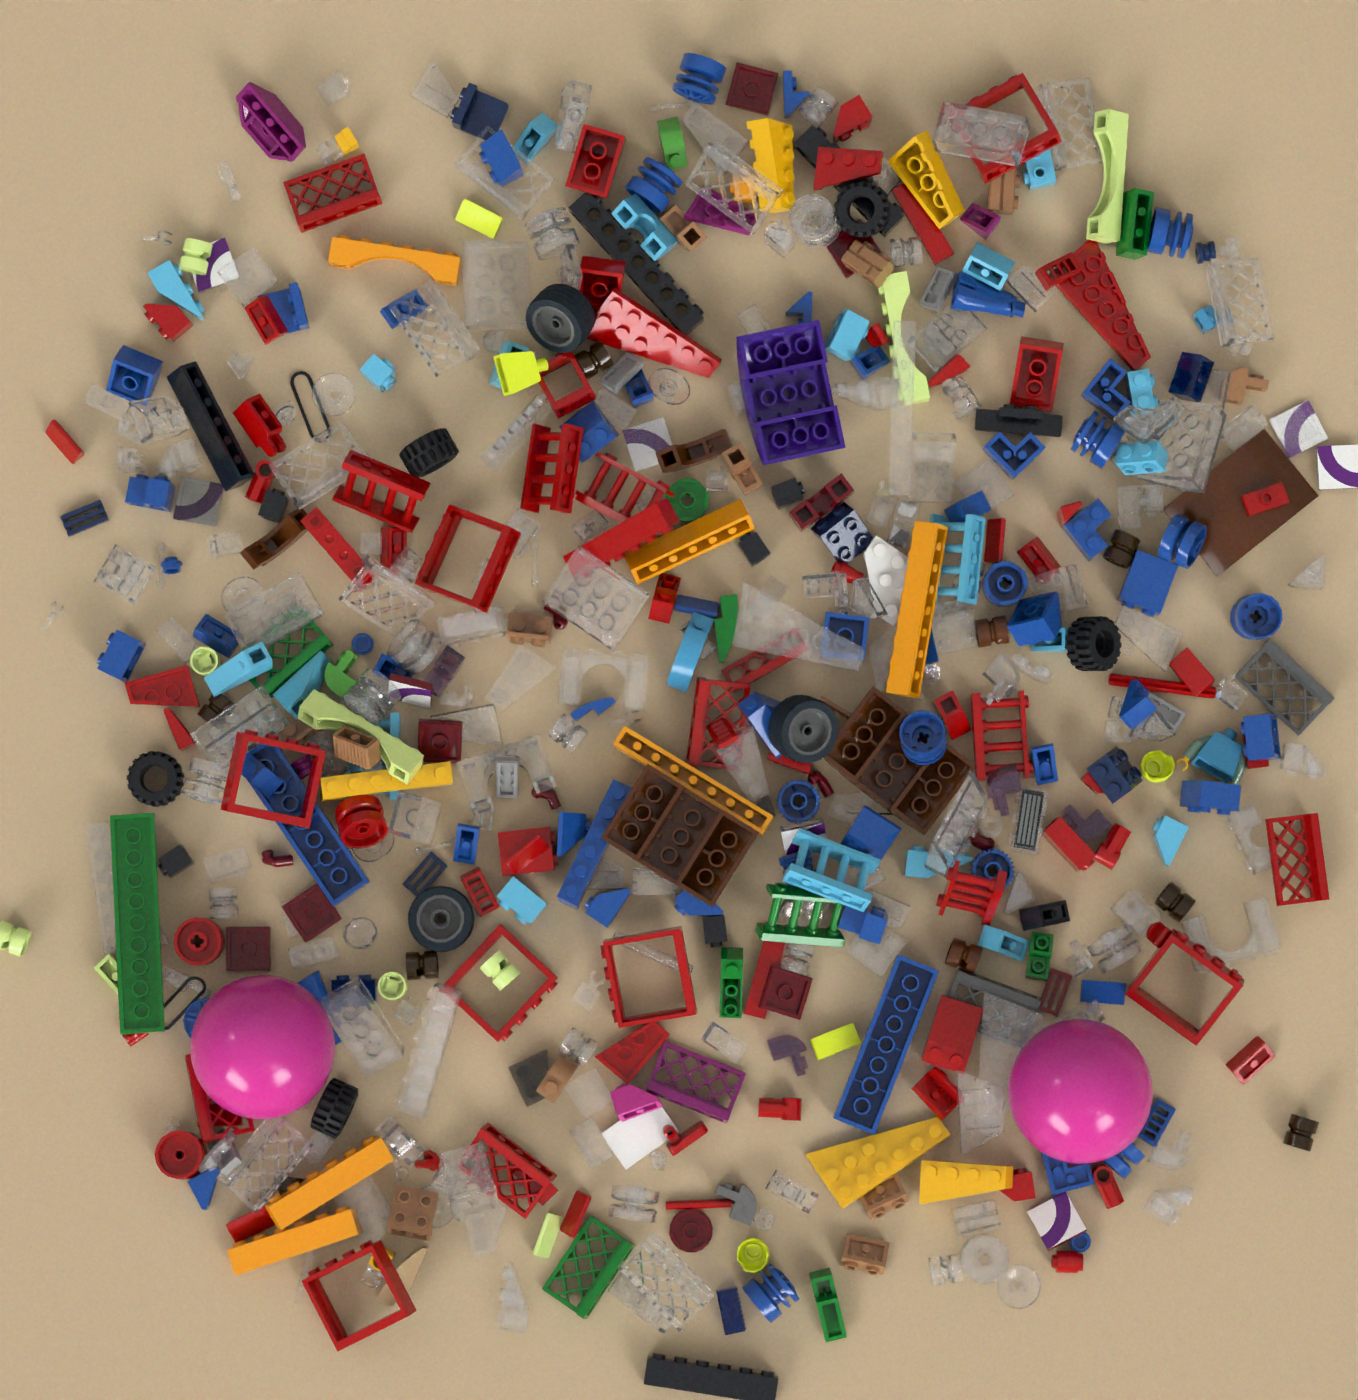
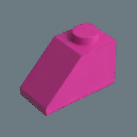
(633, 1102)

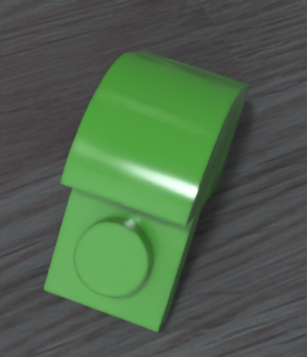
(672, 143)
(337, 677)

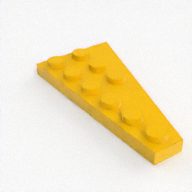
(864, 1163)

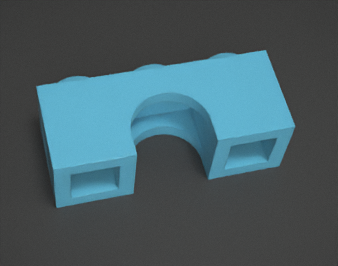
(635, 214)

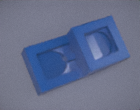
(598, 705)

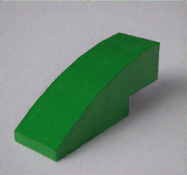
(726, 625)
(828, 1304)

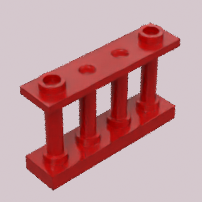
(565, 472)
(387, 476)
(606, 506)
(334, 544)
(981, 726)
(987, 904)

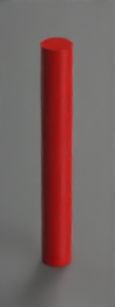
(698, 1204)

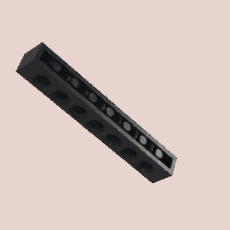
(685, 323)

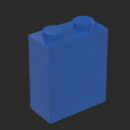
(1147, 583)

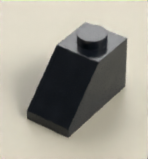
(1044, 915)

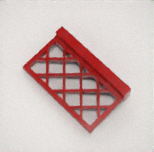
(342, 207)
(699, 718)
(1314, 859)
(204, 1113)
(521, 1159)

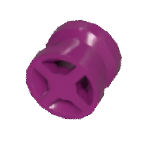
(303, 765)

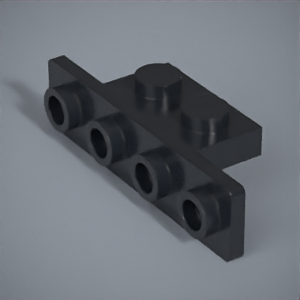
(1018, 421)

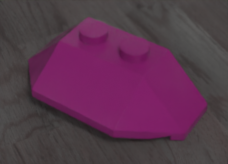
(270, 123)

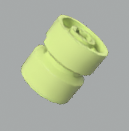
(195, 256)
(205, 660)
(13, 939)
(500, 970)
(392, 985)

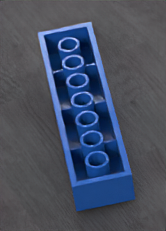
(317, 846)
(885, 1044)

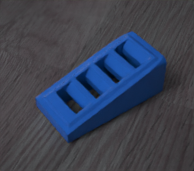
(1158, 1133)

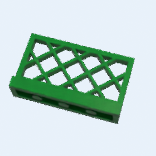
(298, 661)
(606, 1273)

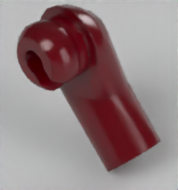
(559, 621)
(822, 782)
(551, 797)
(982, 842)
(279, 861)

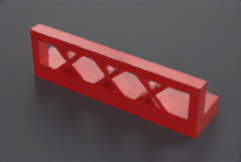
(758, 673)

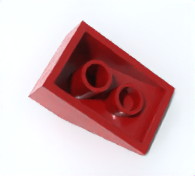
(595, 161)
(1036, 373)
(952, 1034)

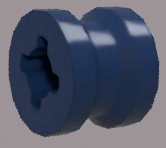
(1205, 252)

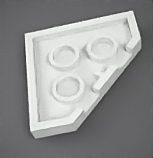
(886, 574)

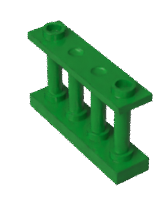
(799, 934)

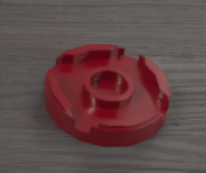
(691, 1230)

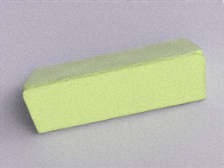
(108, 971)
(548, 1235)

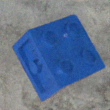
(290, 307)

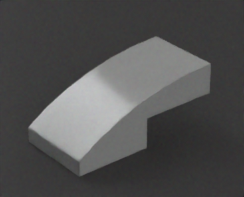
(230, 1159)

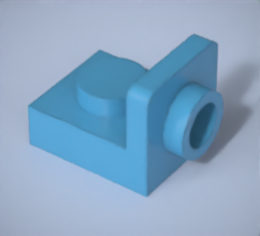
(1205, 319)

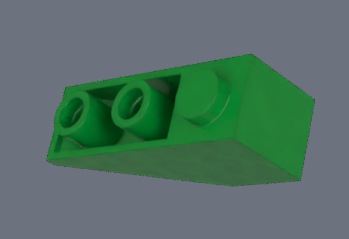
(731, 982)

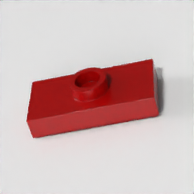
(1265, 499)

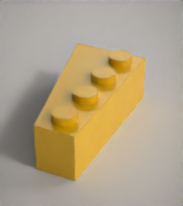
(774, 158)
(927, 179)
(954, 1179)

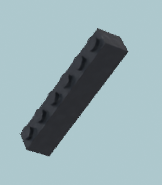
(808, 146)
(210, 426)
(710, 1380)

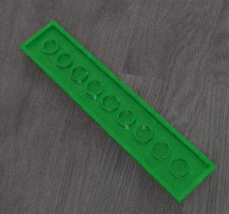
(137, 923)

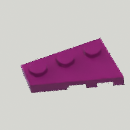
(705, 213)

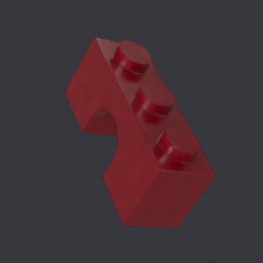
(821, 503)

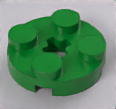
(697, 493)

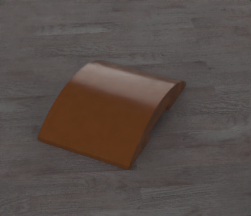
(1220, 508)
(873, 761)
(679, 835)

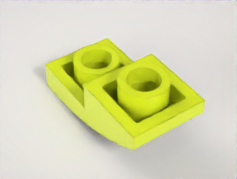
(835, 1041)

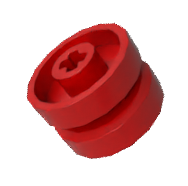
(361, 821)
(186, 938)
(168, 1154)

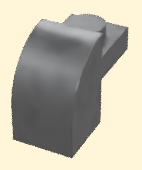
(744, 1204)

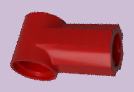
(259, 483)
(1109, 850)
(780, 1108)
(1108, 1187)

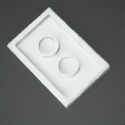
(638, 1136)

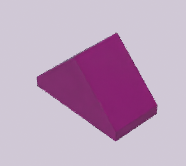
(980, 220)

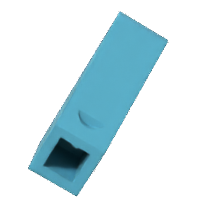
(170, 285)
(239, 669)
(302, 683)
(916, 862)

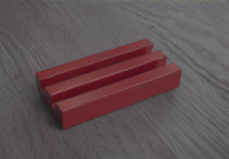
(1045, 991)

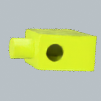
(518, 370)

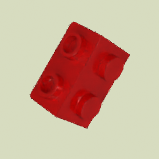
(937, 1092)

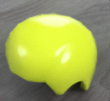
(1157, 766)
(753, 1254)

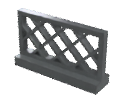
(1297, 673)
(996, 988)

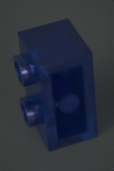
(1191, 377)

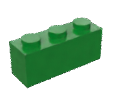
(1135, 224)

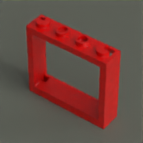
(1032, 147)
(494, 570)
(235, 770)
(615, 992)
(533, 1001)
(1165, 1014)
(326, 1311)

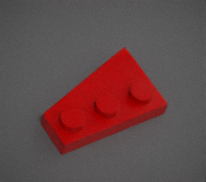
(843, 165)
(164, 689)
(633, 1052)

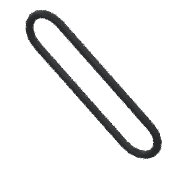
(300, 405)
(180, 988)

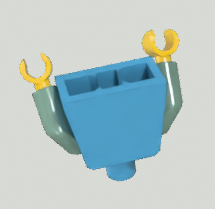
(1217, 756)

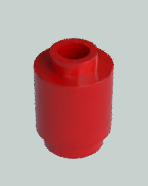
(1067, 1261)

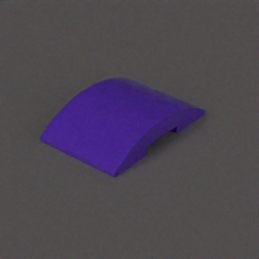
(788, 392)

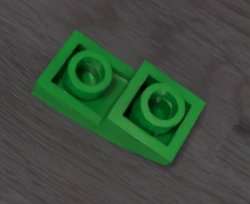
(1039, 956)

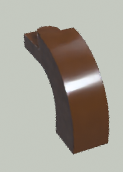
(693, 453)
(276, 541)

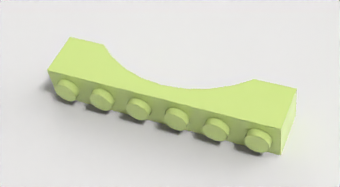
(1111, 135)
(895, 294)
(324, 713)

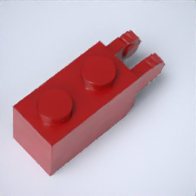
(261, 425)

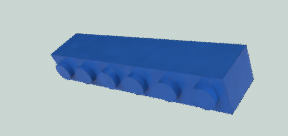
(592, 848)

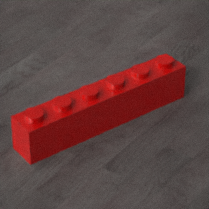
(632, 532)

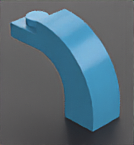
(689, 652)

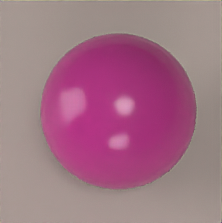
(262, 1047)
(1080, 1091)

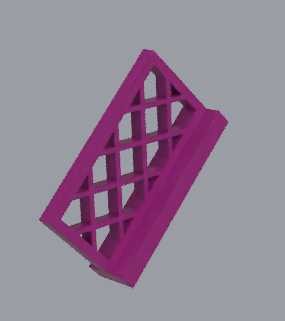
(689, 1100)

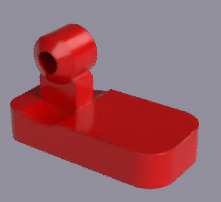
(680, 1142)

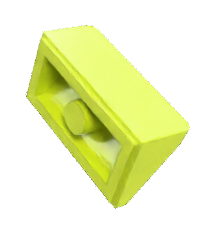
(479, 219)

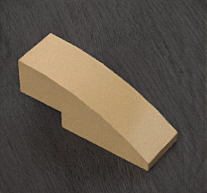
(407, 1272)

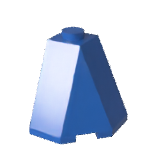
(757, 710)

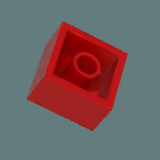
(600, 278)

